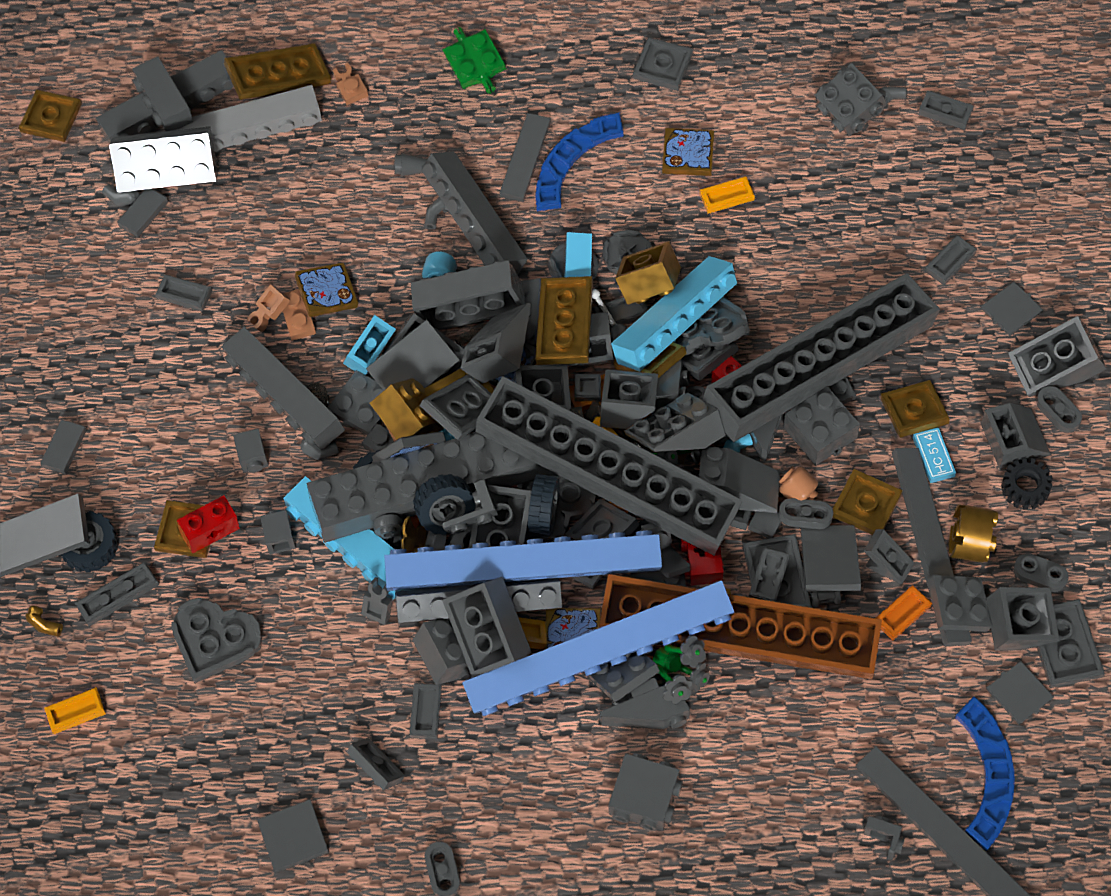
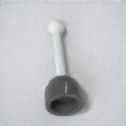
(616, 329)

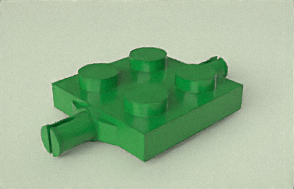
(474, 59)

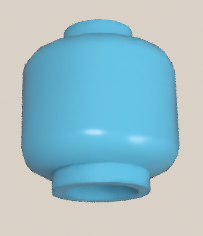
(438, 264)

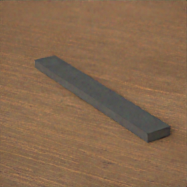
(925, 526)
(937, 826)

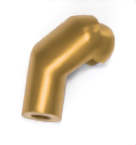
(40, 624)

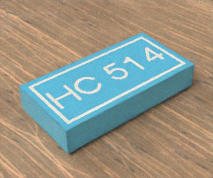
(934, 455)

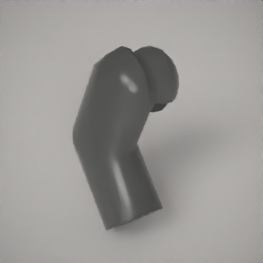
(891, 93)
(432, 213)
(315, 453)

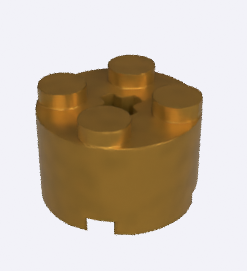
(972, 533)

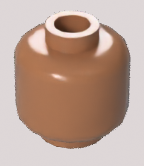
(798, 484)

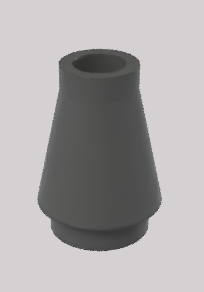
(408, 164)

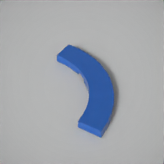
(567, 152)
(997, 770)

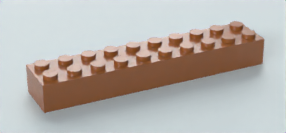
(762, 629)

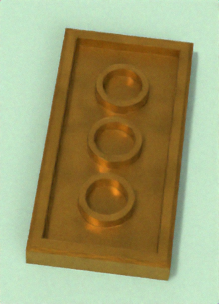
(277, 71)
(564, 320)

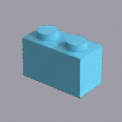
(369, 345)

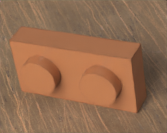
(296, 316)

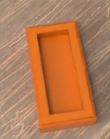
(903, 612)

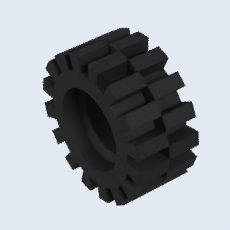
(1031, 470)

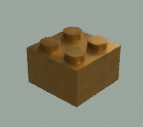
(648, 273)
(401, 409)

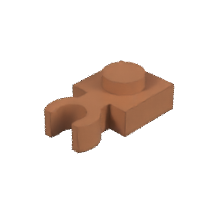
(350, 86)
(270, 306)

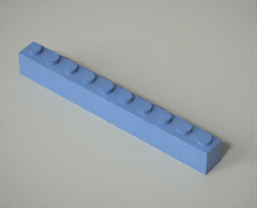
(522, 562)
(599, 647)

